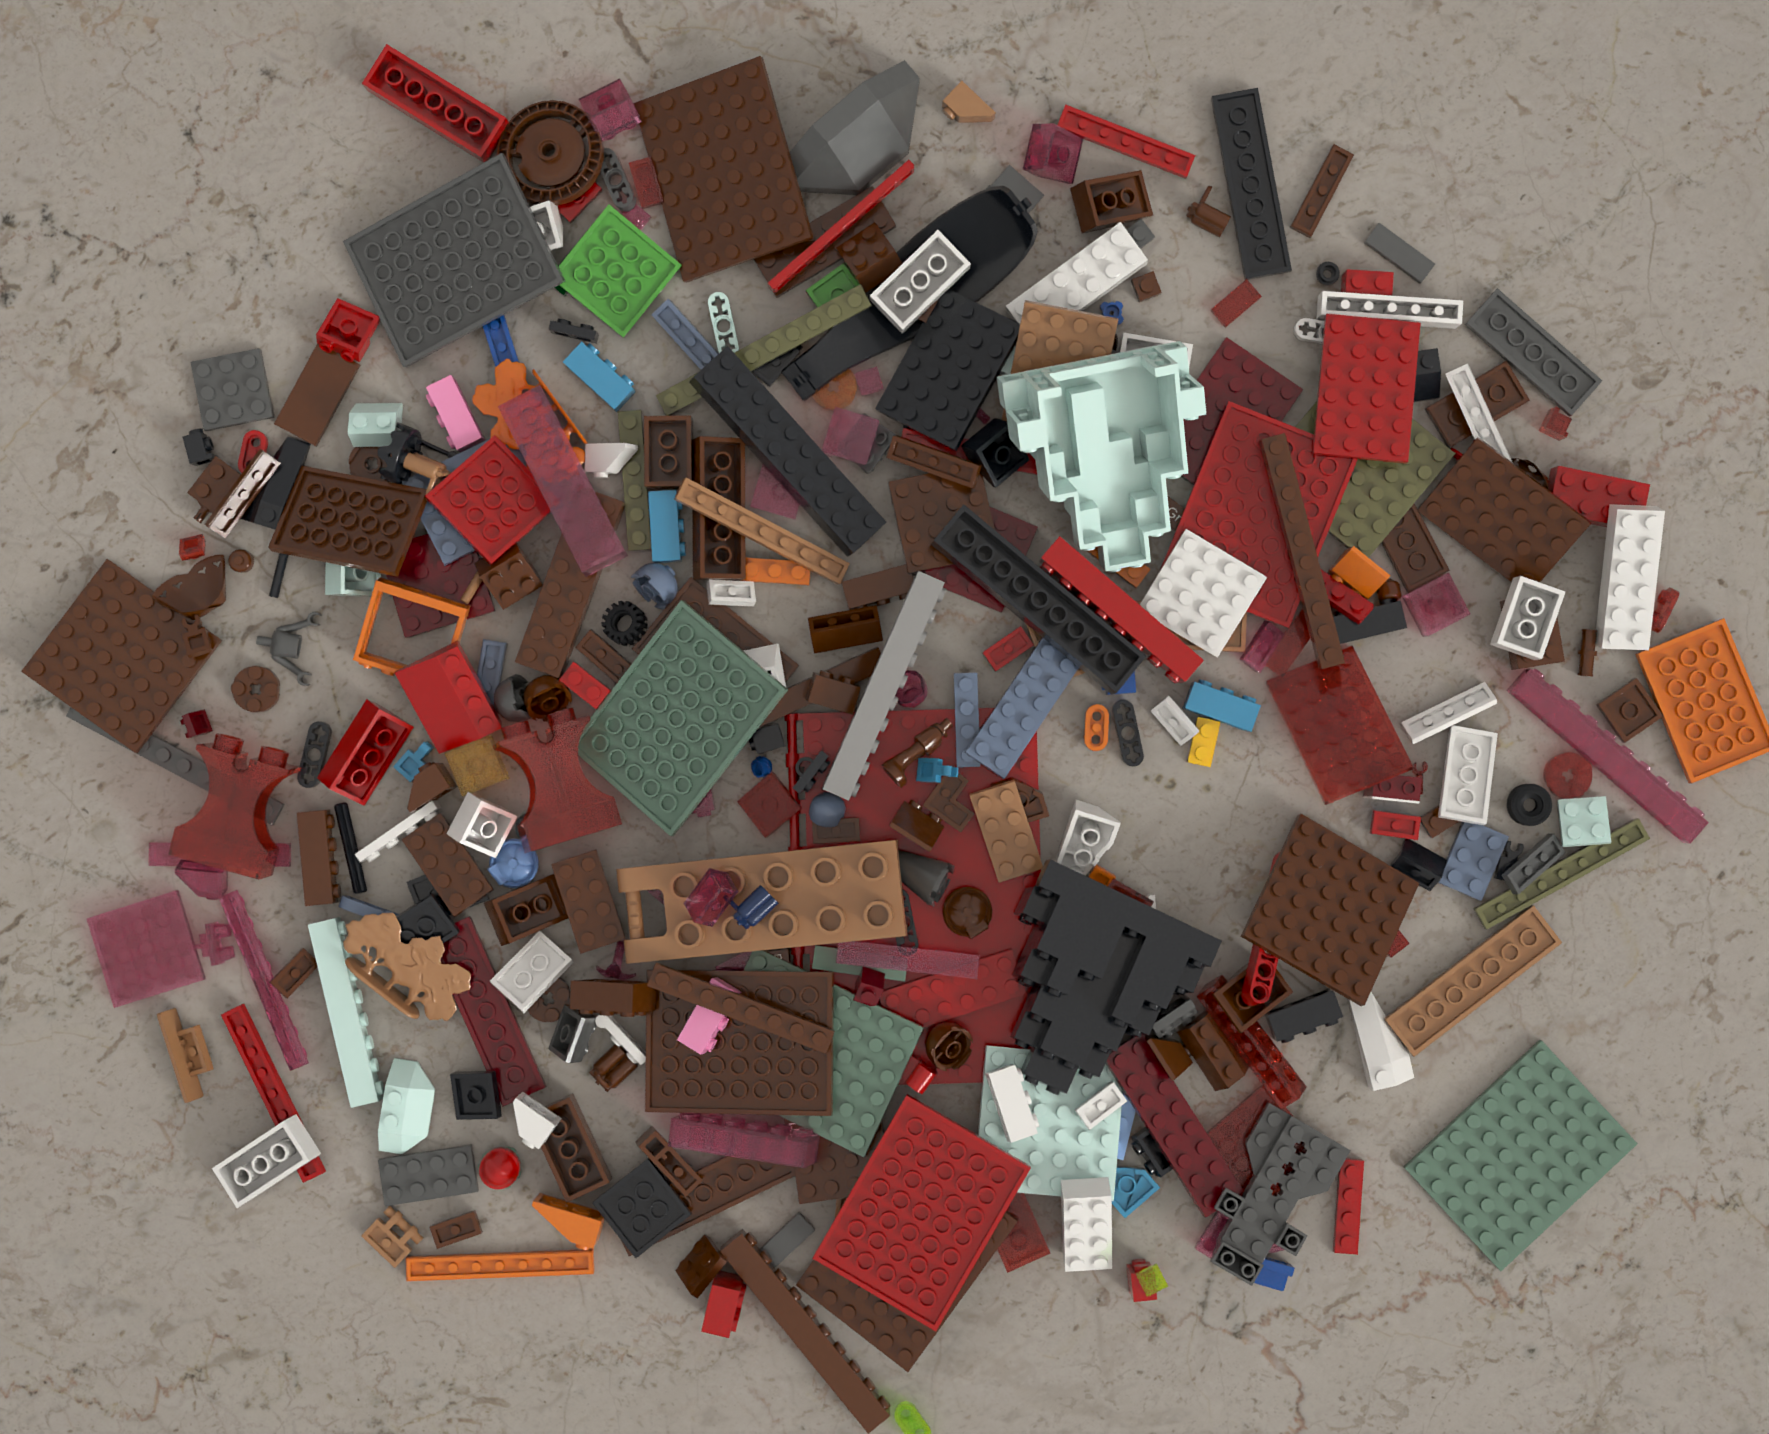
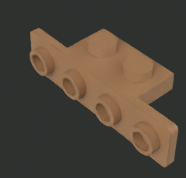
(187, 1053)

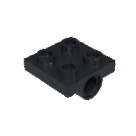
(817, 765)

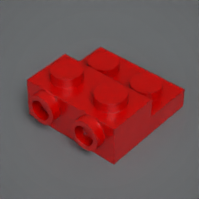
(347, 330)

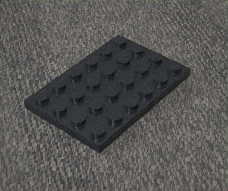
(949, 369)

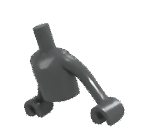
(288, 645)

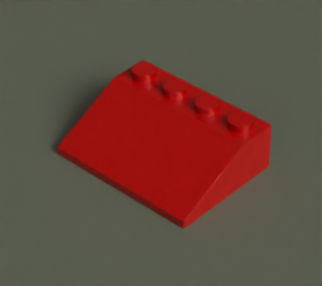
(449, 698)

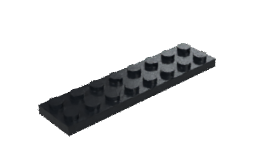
(1251, 184)

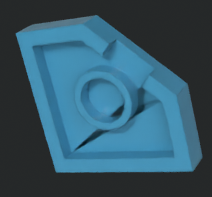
(1132, 1189)

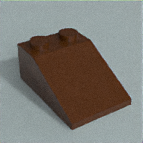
(1111, 200)
(917, 825)
(526, 910)
(1238, 1012)

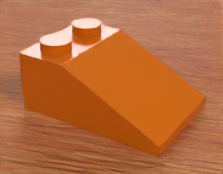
(573, 1221)

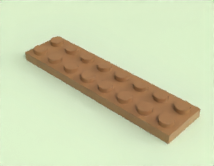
(1473, 980)

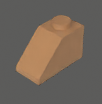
(966, 106)

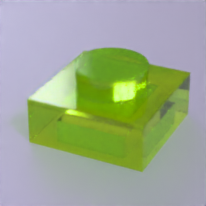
(1151, 1279)

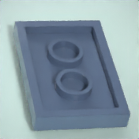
(1473, 859)

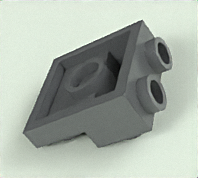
(1177, 1013)

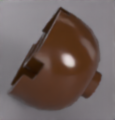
(545, 696)
(948, 1045)

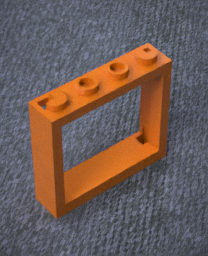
(412, 594)

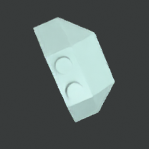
(405, 1107)

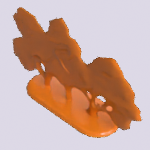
(510, 382)

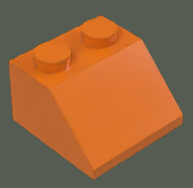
(1358, 572)

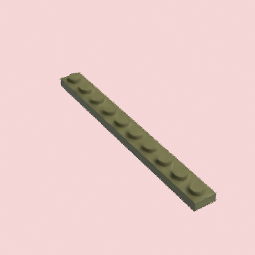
(777, 343)

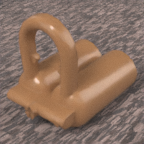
(426, 467)

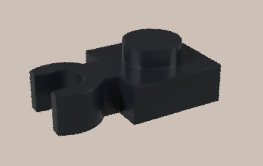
(1506, 862)

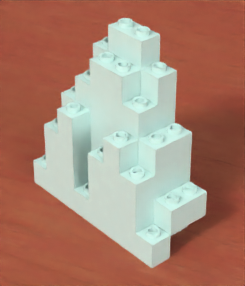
(1107, 442)

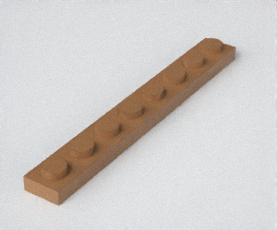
(761, 531)

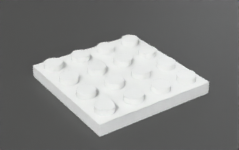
(1202, 592)

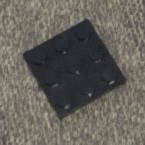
(642, 1208)

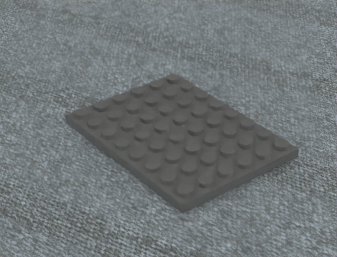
(454, 260)

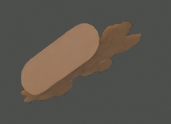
(411, 965)

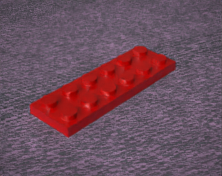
(947, 997)

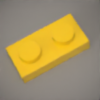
(1204, 742)

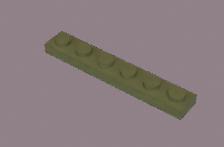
(635, 492)

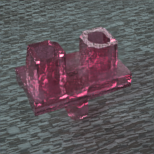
(213, 941)

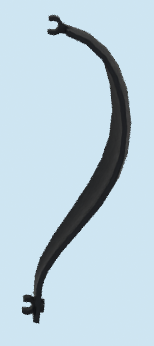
(986, 228)

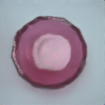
(914, 690)

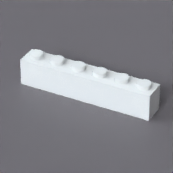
(1427, 311)

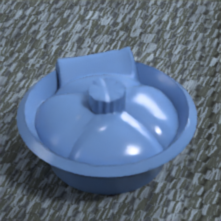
(512, 865)

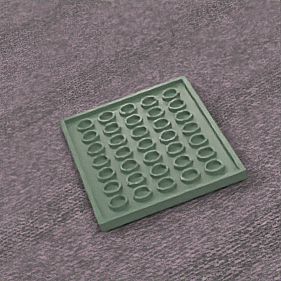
(678, 718)
(868, 1063)
(1520, 1155)

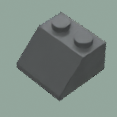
(572, 1035)

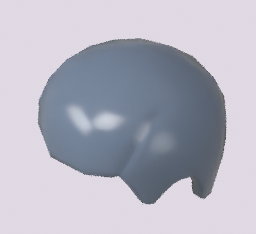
(827, 809)

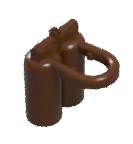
(1208, 217)
(612, 1068)

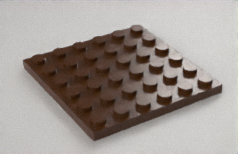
(118, 657)
(1330, 910)

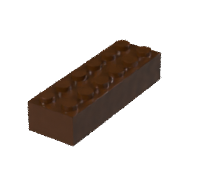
(720, 467)

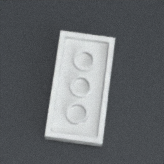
(1467, 775)

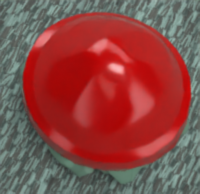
(500, 1167)

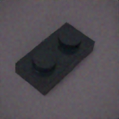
(564, 328)

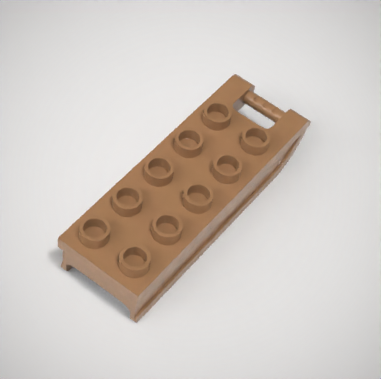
(820, 892)

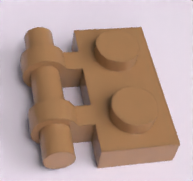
(387, 1242)

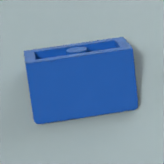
(1274, 1274)

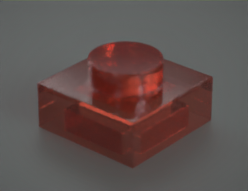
(192, 547)

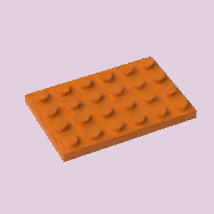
(1706, 700)

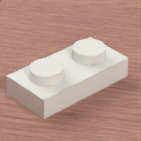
(731, 593)
(1174, 720)
(1100, 1105)

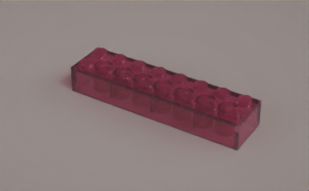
(562, 481)

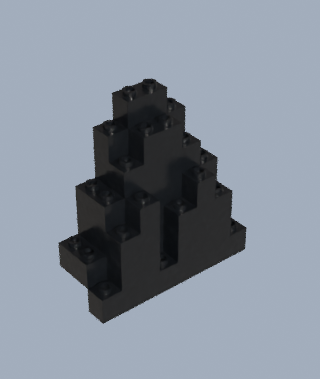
(1095, 973)

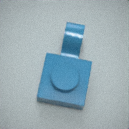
(411, 762)
(931, 770)

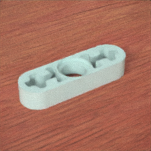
(725, 308)

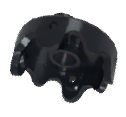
(403, 442)

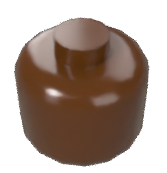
(241, 561)
(1388, 590)

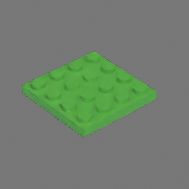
(616, 271)

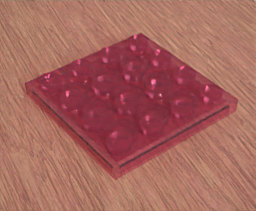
(146, 948)

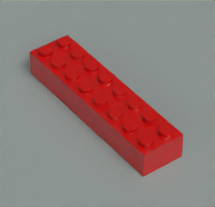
(1121, 611)

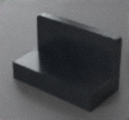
(1419, 864)

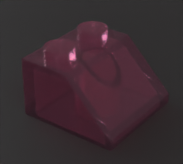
(610, 110)
(1052, 153)

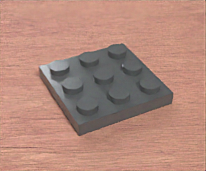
(232, 389)

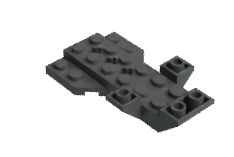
(1258, 1216)

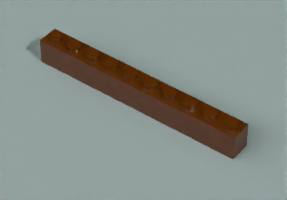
(1301, 551)
(805, 1330)

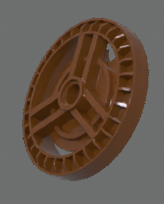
(552, 135)

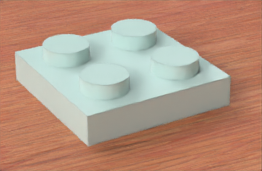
(1584, 821)

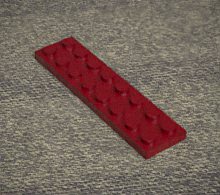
(491, 1018)
(1172, 1123)

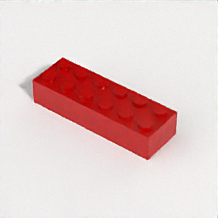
(435, 103)

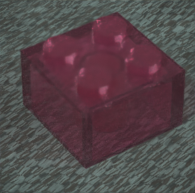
(1436, 605)

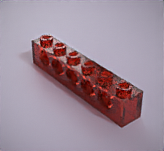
(1256, 1050)

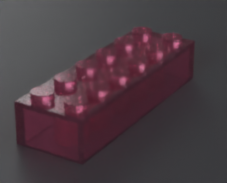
(744, 1139)

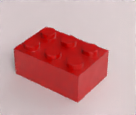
(724, 1304)

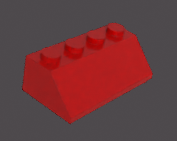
(365, 752)

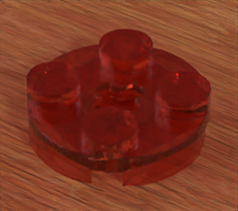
(1562, 763)

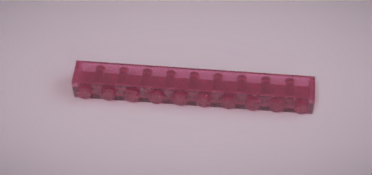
(1608, 756)

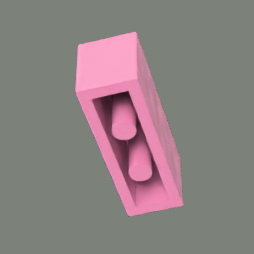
(454, 414)
(704, 1025)

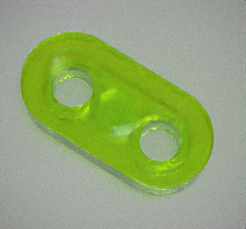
(913, 1421)

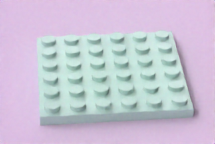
(1063, 1143)

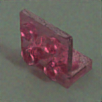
(850, 436)

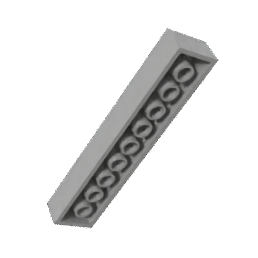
(883, 684)

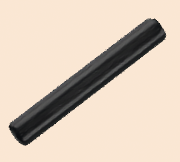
(350, 847)

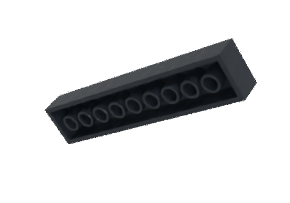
(787, 451)
(1038, 600)

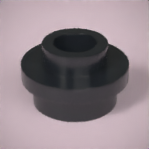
(1330, 266)

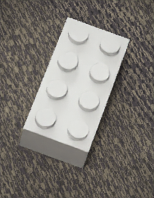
(920, 281)
(266, 1161)
(1086, 1224)

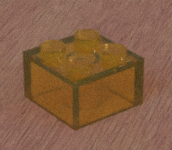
(476, 766)

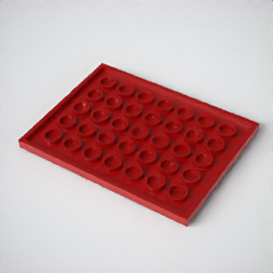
(1237, 508)
(921, 1212)

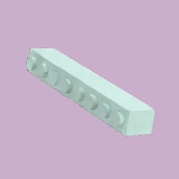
(346, 1013)

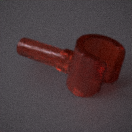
(1420, 773)

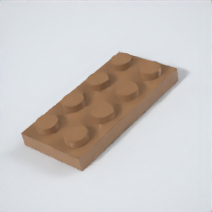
(1006, 830)

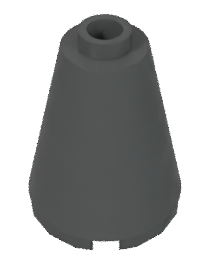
(924, 875)

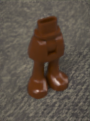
(924, 743)

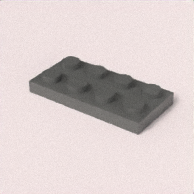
(428, 1175)

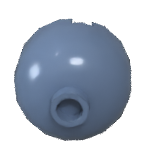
(656, 583)

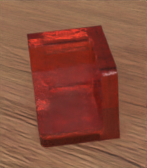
(1555, 424)

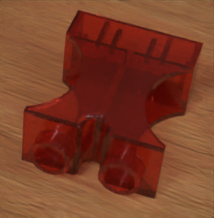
(561, 797)
(232, 823)

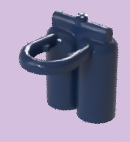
(754, 907)

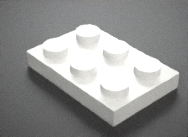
(531, 971)

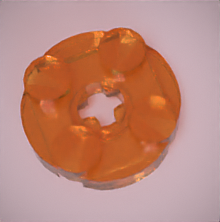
(843, 397)

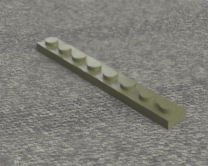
(1562, 874)

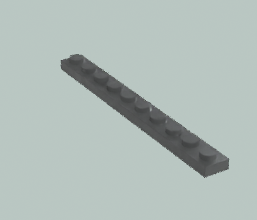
(175, 761)

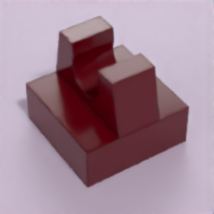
(196, 723)

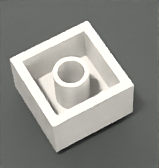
(481, 825)

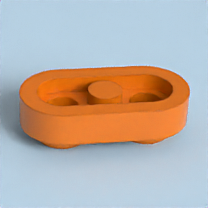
(1097, 728)

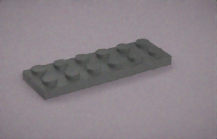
(1533, 352)

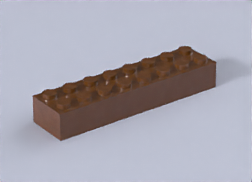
(562, 606)

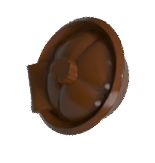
(967, 912)

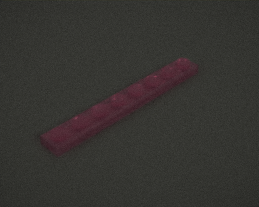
(261, 975)

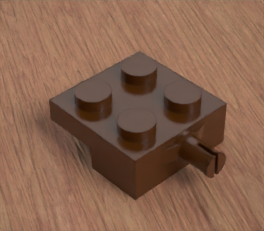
(212, 486)

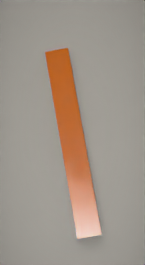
(499, 1265)

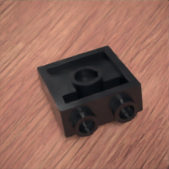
(1155, 1159)

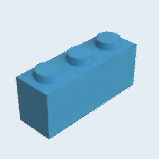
(600, 375)
(666, 527)
(1222, 705)

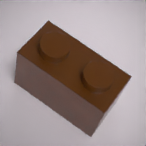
(832, 692)

